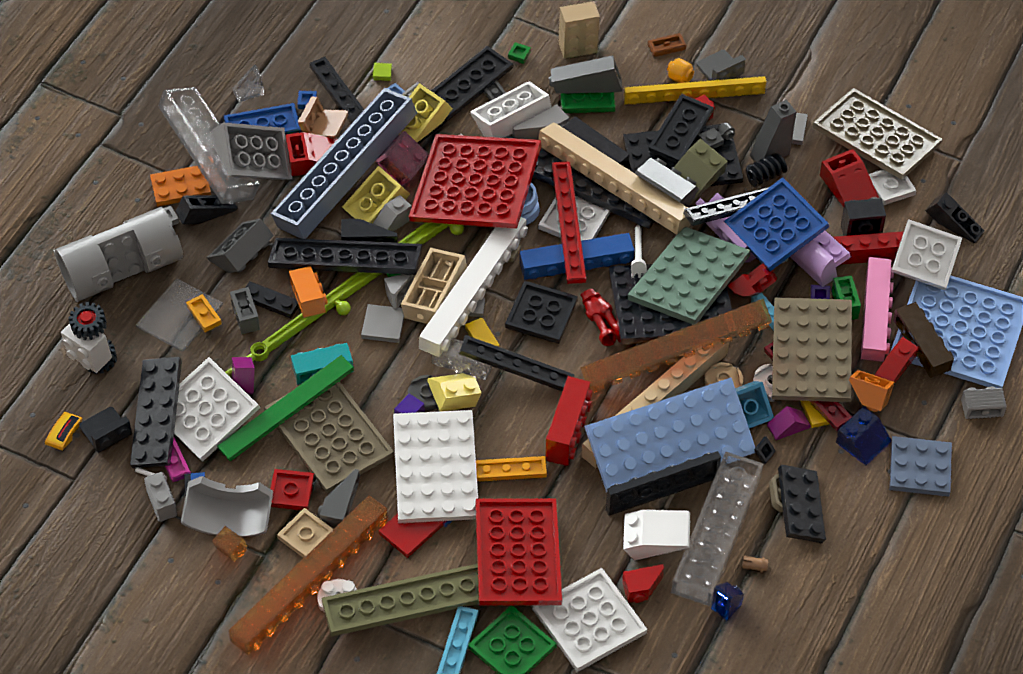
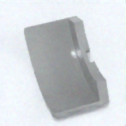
(212, 506)

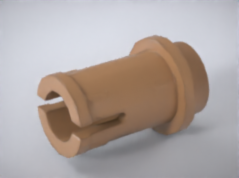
(755, 563)

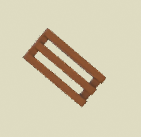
(666, 46)

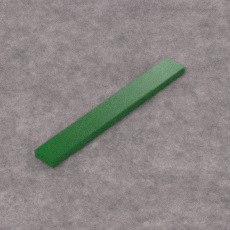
(285, 408)

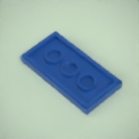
(278, 116)

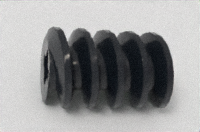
(766, 168)

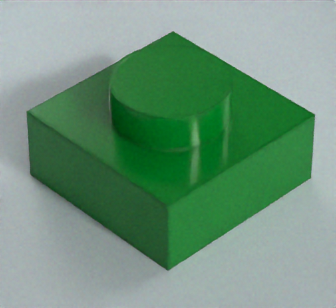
(519, 53)

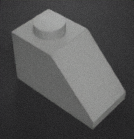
(394, 214)

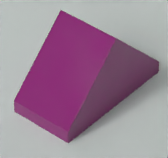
(243, 373)
(788, 423)

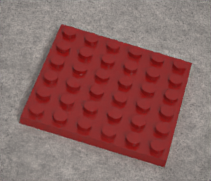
(475, 181)

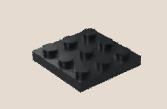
(541, 312)

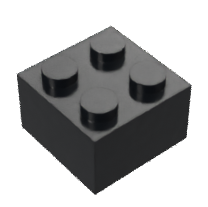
(863, 217)

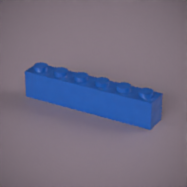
(596, 253)

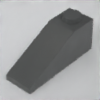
(339, 501)

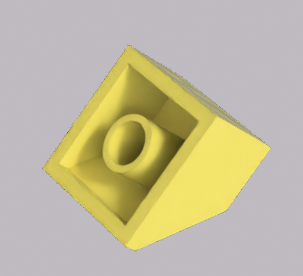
(455, 391)

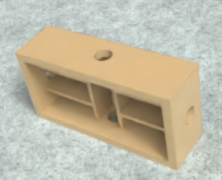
(432, 284)

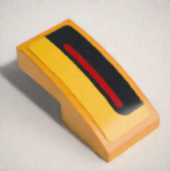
(62, 431)

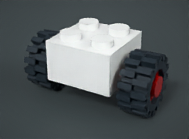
(86, 340)

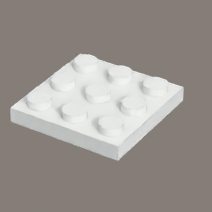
(589, 217)
(926, 254)

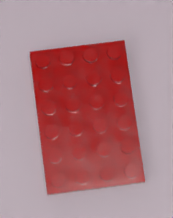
(518, 552)

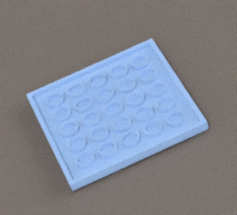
(976, 327)

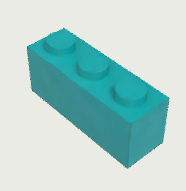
(310, 362)

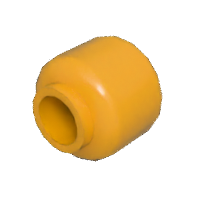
(680, 71)

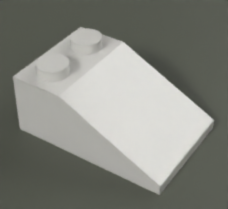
(656, 532)

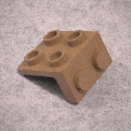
(320, 121)

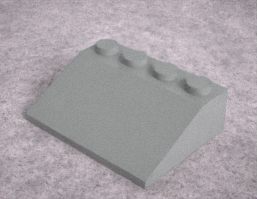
(252, 151)

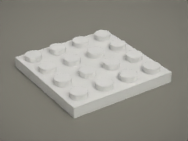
(210, 409)
(590, 620)

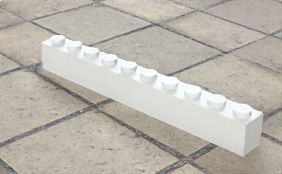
(470, 288)

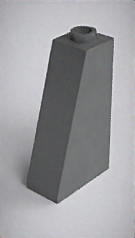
(587, 77)
(776, 132)

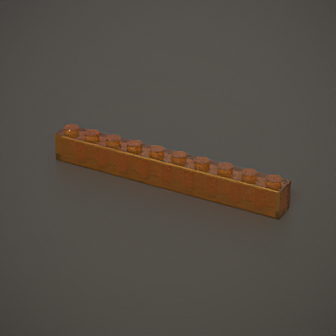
(677, 344)
(308, 575)

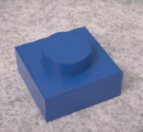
(304, 97)

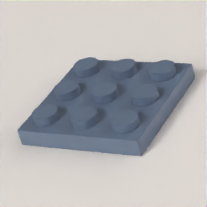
(920, 466)

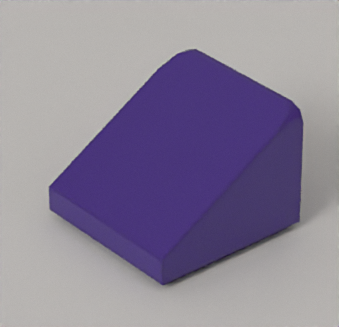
(819, 292)

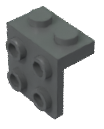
(721, 66)

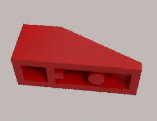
(897, 360)

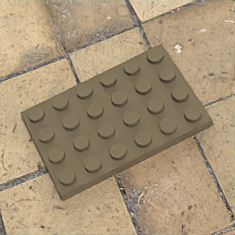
(877, 133)
(812, 349)
(334, 437)

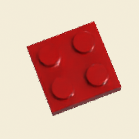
(291, 489)

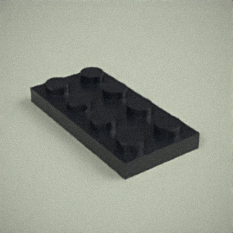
(680, 128)
(801, 504)

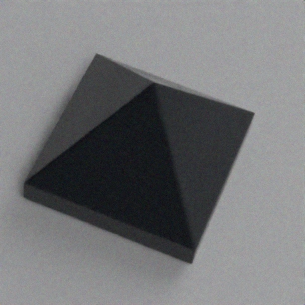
(764, 450)

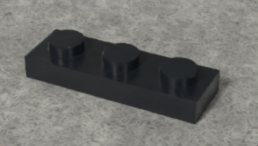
(273, 300)

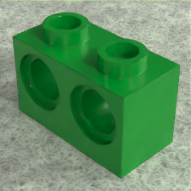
(845, 289)

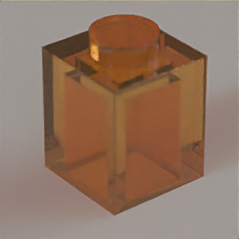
(230, 543)

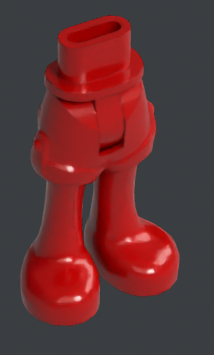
(596, 311)

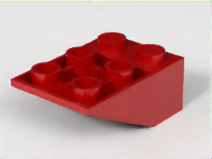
(306, 150)
(847, 177)

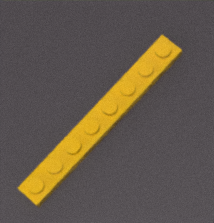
(711, 89)

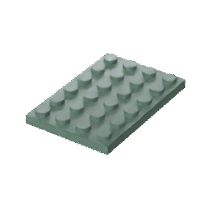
(689, 275)

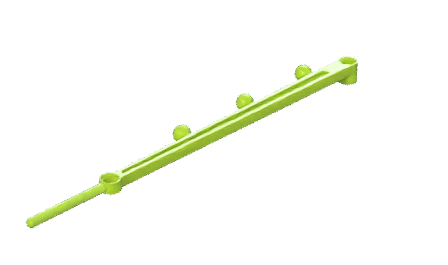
(343, 291)

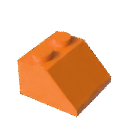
(871, 390)

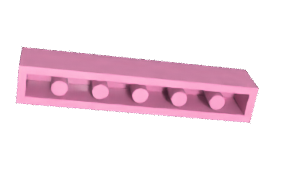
(876, 308)

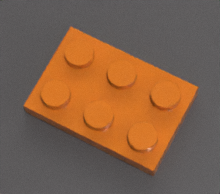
(173, 184)

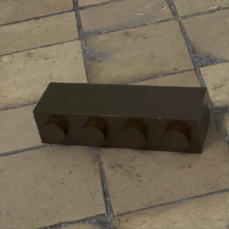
(921, 332)

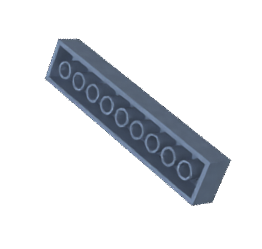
(344, 163)

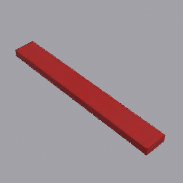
(568, 223)

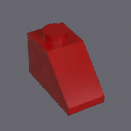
(641, 582)

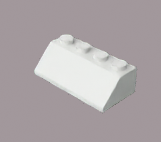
(510, 110)

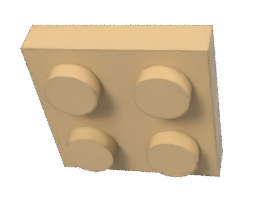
(304, 533)

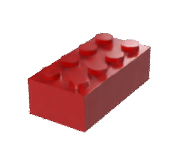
(568, 421)

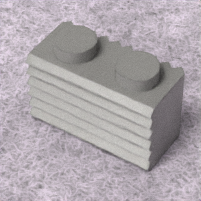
(983, 402)
(160, 496)

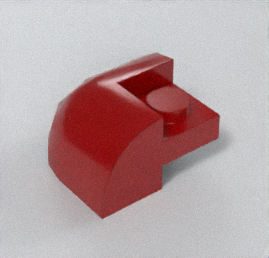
(754, 282)

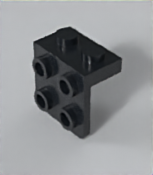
(105, 429)

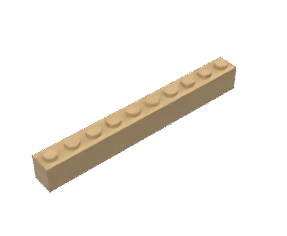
(614, 177)
(670, 384)

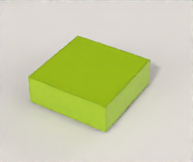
(382, 71)

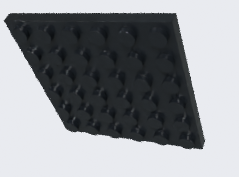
(644, 324)

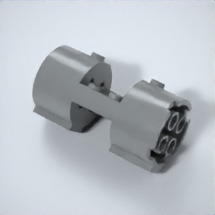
(120, 252)

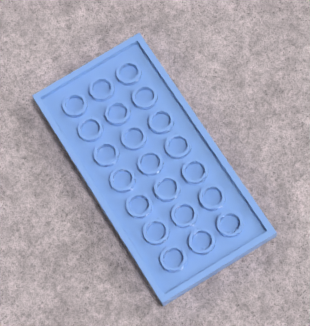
(670, 433)

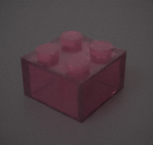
(402, 158)

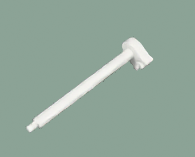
(638, 265)

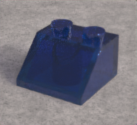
(863, 436)

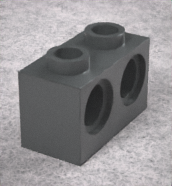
(245, 310)

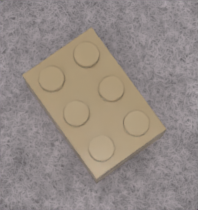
(579, 29)

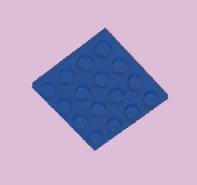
(777, 224)

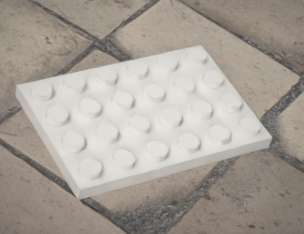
(435, 466)

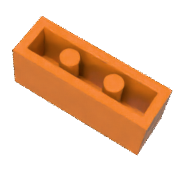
(308, 291)

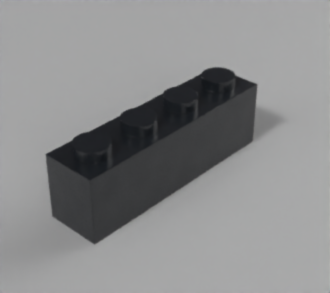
(597, 141)

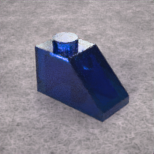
(726, 599)

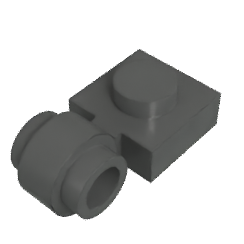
(716, 139)

